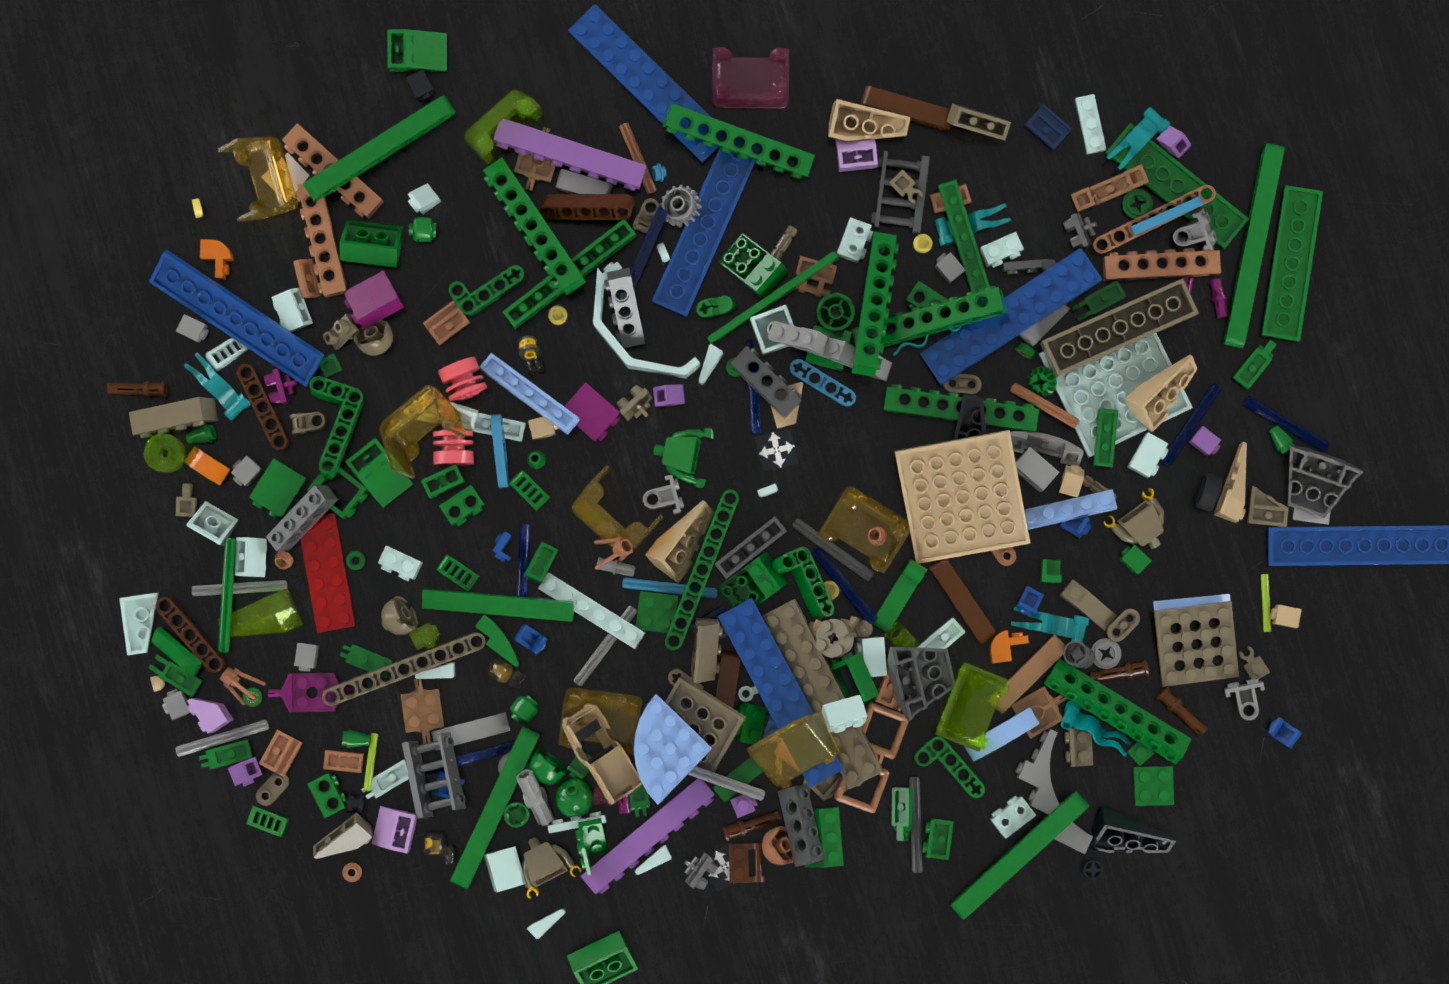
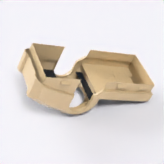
(609, 767)

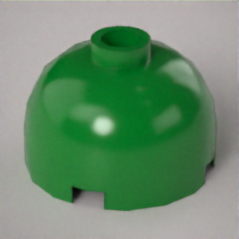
(835, 312)
(546, 767)
(574, 797)

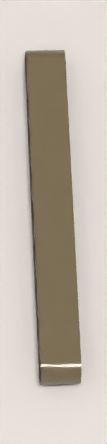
(396, 675)

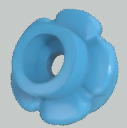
(658, 172)

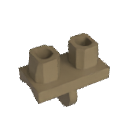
(341, 332)
(637, 405)
(859, 627)

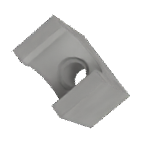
(1035, 469)

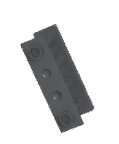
(914, 222)
(417, 777)

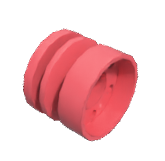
(462, 379)
(453, 449)

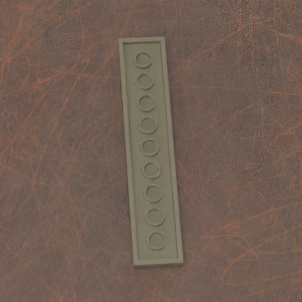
(820, 687)

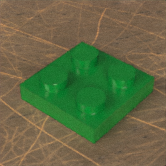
(656, 611)
(1153, 786)

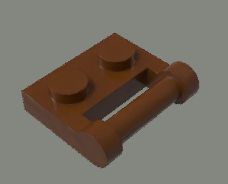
(740, 863)

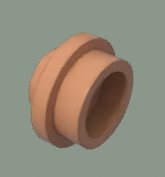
(872, 536)
(283, 560)
(358, 872)

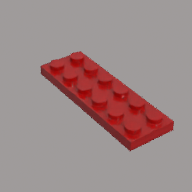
(327, 576)

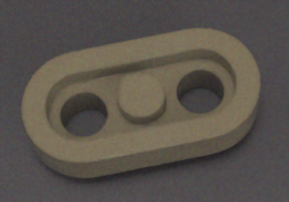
(962, 384)
(1123, 625)
(272, 789)

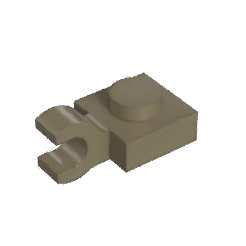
(186, 504)

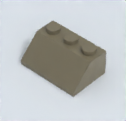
(706, 649)

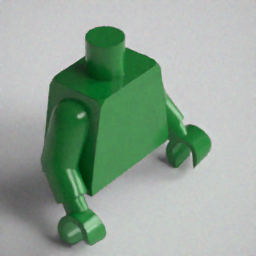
(681, 454)

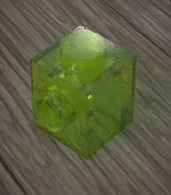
(425, 636)

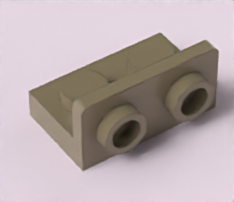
(1079, 748)

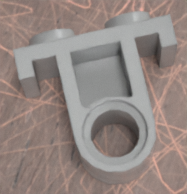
(1197, 231)
(666, 496)
(1245, 695)

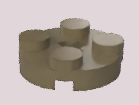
(843, 633)

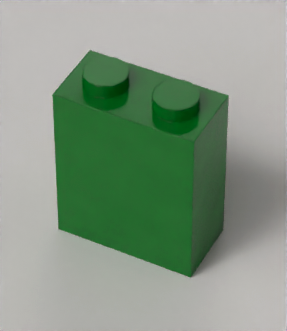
(278, 489)

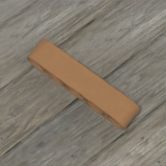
(1031, 672)

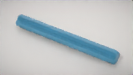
(666, 587)

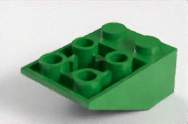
(416, 51)
(753, 266)
(374, 471)
(753, 581)

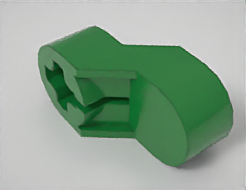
(716, 306)

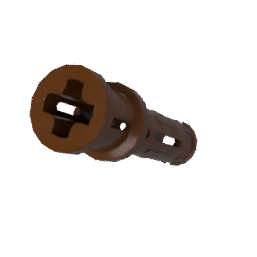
(134, 389)
(1131, 671)
(1175, 705)
(742, 827)

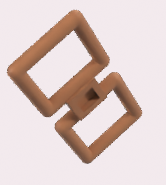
(880, 753)

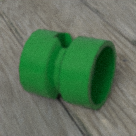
(517, 814)

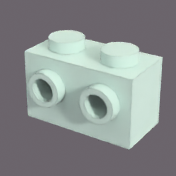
(854, 240)
(1001, 249)
(292, 310)
(1148, 455)
(250, 557)
(399, 562)
(873, 654)
(844, 714)
(1012, 816)

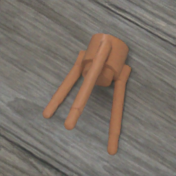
(621, 548)
(231, 679)

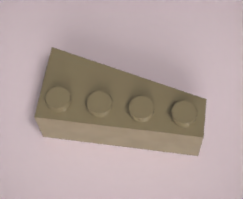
(173, 416)

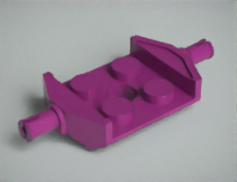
(295, 692)

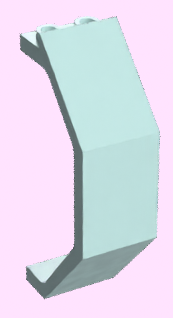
(634, 364)

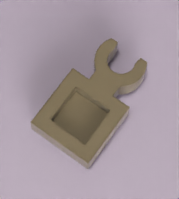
(904, 185)
(1255, 666)

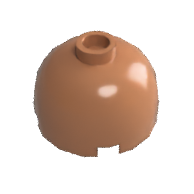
(777, 846)

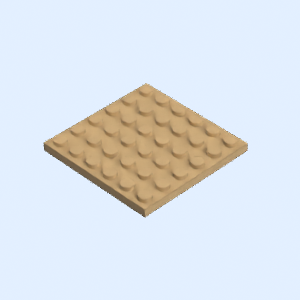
(962, 496)

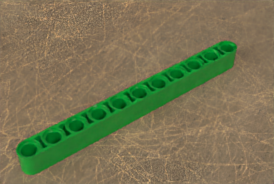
(1254, 245)

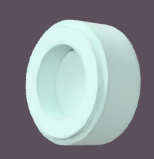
(663, 252)

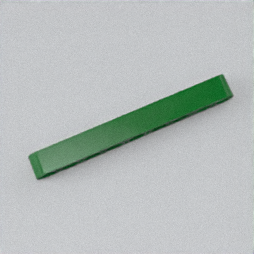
(379, 148)
(705, 561)
(494, 808)
(1019, 855)

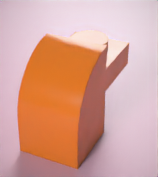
(216, 251)
(207, 465)
(1001, 643)

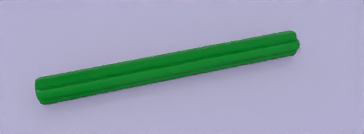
(227, 595)

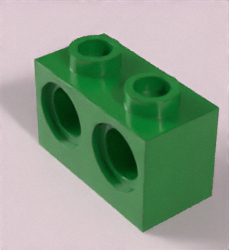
(929, 295)
(459, 501)
(323, 797)

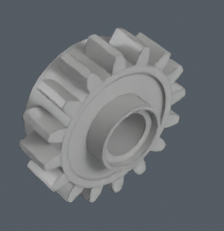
(687, 211)

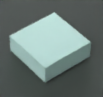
(767, 490)

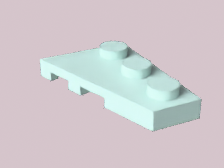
(138, 620)

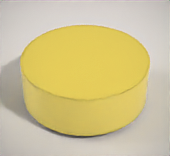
(197, 208)
(922, 243)
(557, 315)
(832, 588)

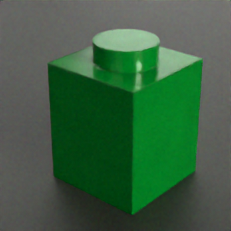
(1134, 559)

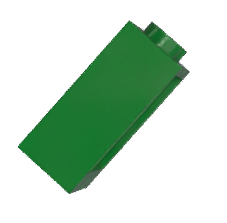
(361, 495)
(859, 673)

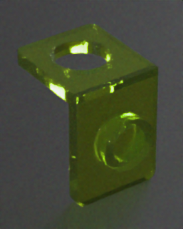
(904, 639)

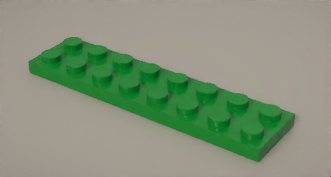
(1172, 180)
(1292, 263)

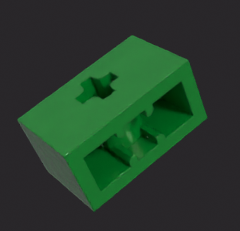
(443, 481)

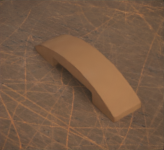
(1110, 188)

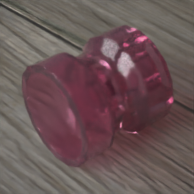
(599, 797)

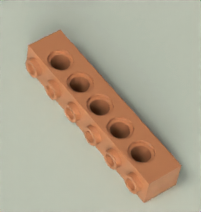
(297, 137)
(1112, 272)
(338, 283)

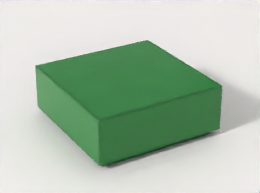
(330, 366)

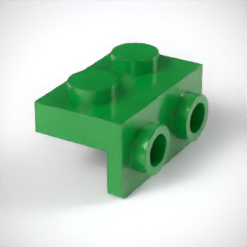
(752, 727)
(939, 838)

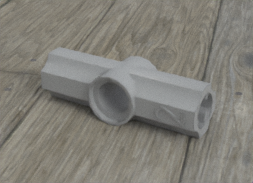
(535, 797)

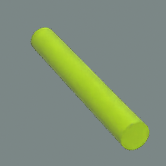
(1265, 602)
(370, 762)

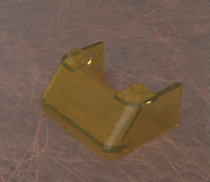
(268, 173)
(412, 422)
(603, 524)

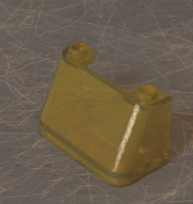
(855, 517)
(619, 710)
(794, 749)

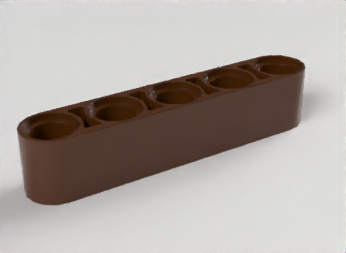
(917, 110)
(587, 206)
(257, 400)
(962, 601)
(182, 630)
(727, 682)

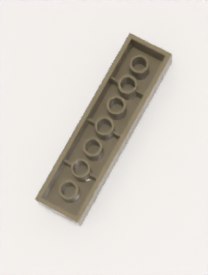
(1119, 328)

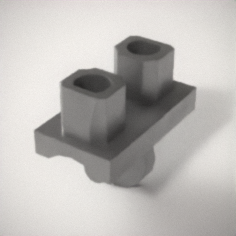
(1076, 222)
(697, 868)

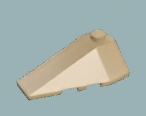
(859, 122)
(1154, 397)
(1233, 494)
(677, 545)

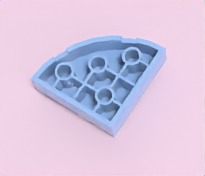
(665, 749)

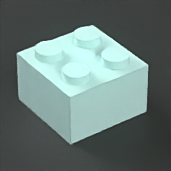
(762, 325)

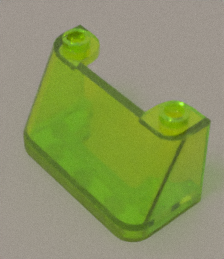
(513, 103)
(971, 706)

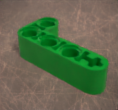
(489, 287)
(899, 595)
(818, 604)
(954, 768)

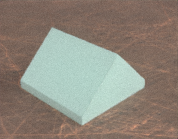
(213, 523)
(504, 869)

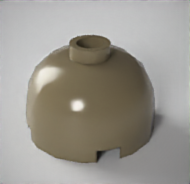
(374, 339)
(397, 617)

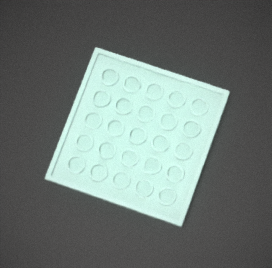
(1108, 383)

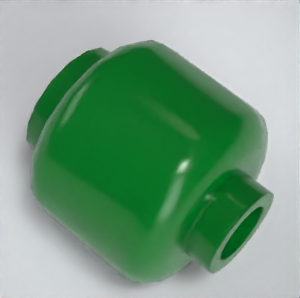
(422, 229)
(524, 709)

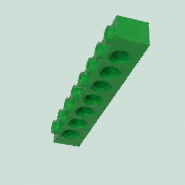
(803, 159)
(500, 171)
(584, 261)
(995, 307)
(863, 363)
(892, 404)
(1117, 711)

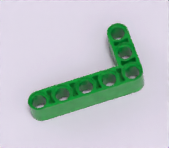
(341, 423)

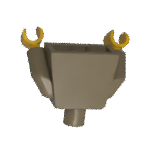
(1141, 524)
(544, 863)

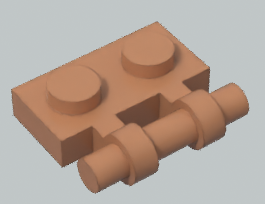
(824, 277)

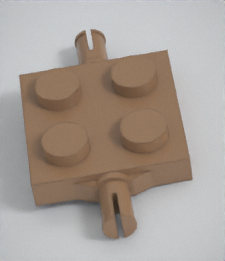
(534, 169)
(1044, 708)
(422, 710)

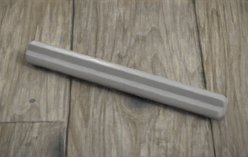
(249, 587)
(601, 651)
(222, 738)
(727, 783)

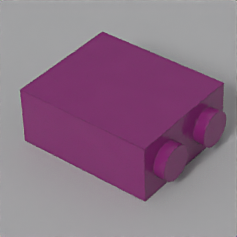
(372, 300)
(594, 412)

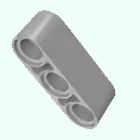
(580, 184)
(1037, 331)

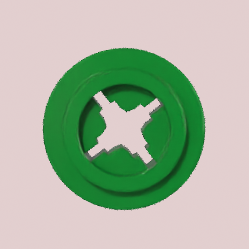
(1141, 196)
(1044, 374)

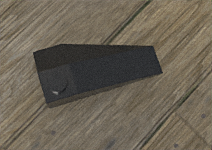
(971, 418)
(1121, 831)

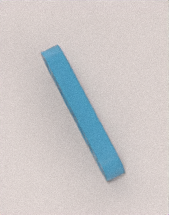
(1167, 215)
(824, 380)
(500, 450)

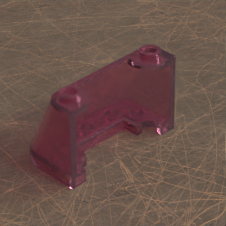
(750, 81)

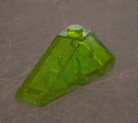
(266, 616)

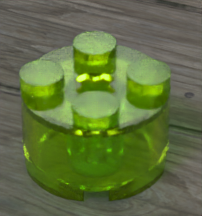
(154, 450)

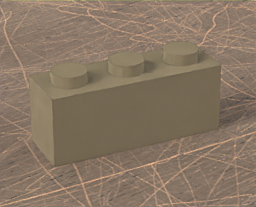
(978, 121)

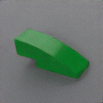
(498, 640)

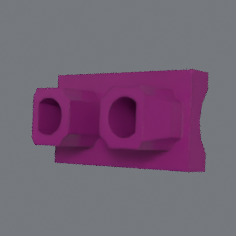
(276, 379)

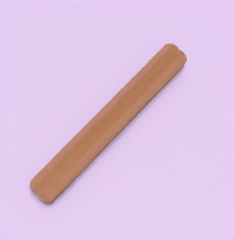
(637, 156)
(1045, 405)

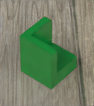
(1050, 571)

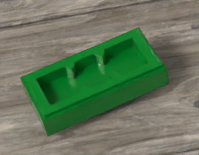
(541, 562)

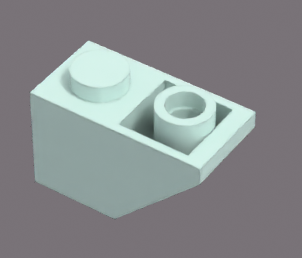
(423, 199)

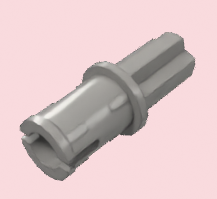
(617, 567)

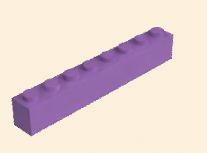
(569, 153)
(647, 835)

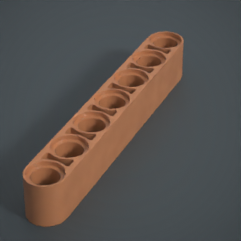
(1126, 228)

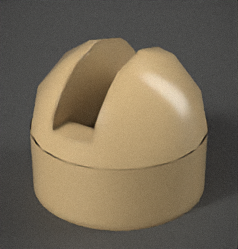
(157, 683)

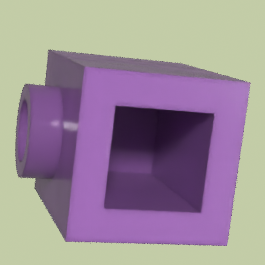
(1174, 141)
(668, 395)
(1205, 441)
(245, 772)
(743, 805)

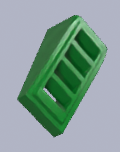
(520, 476)
(443, 564)
(282, 827)

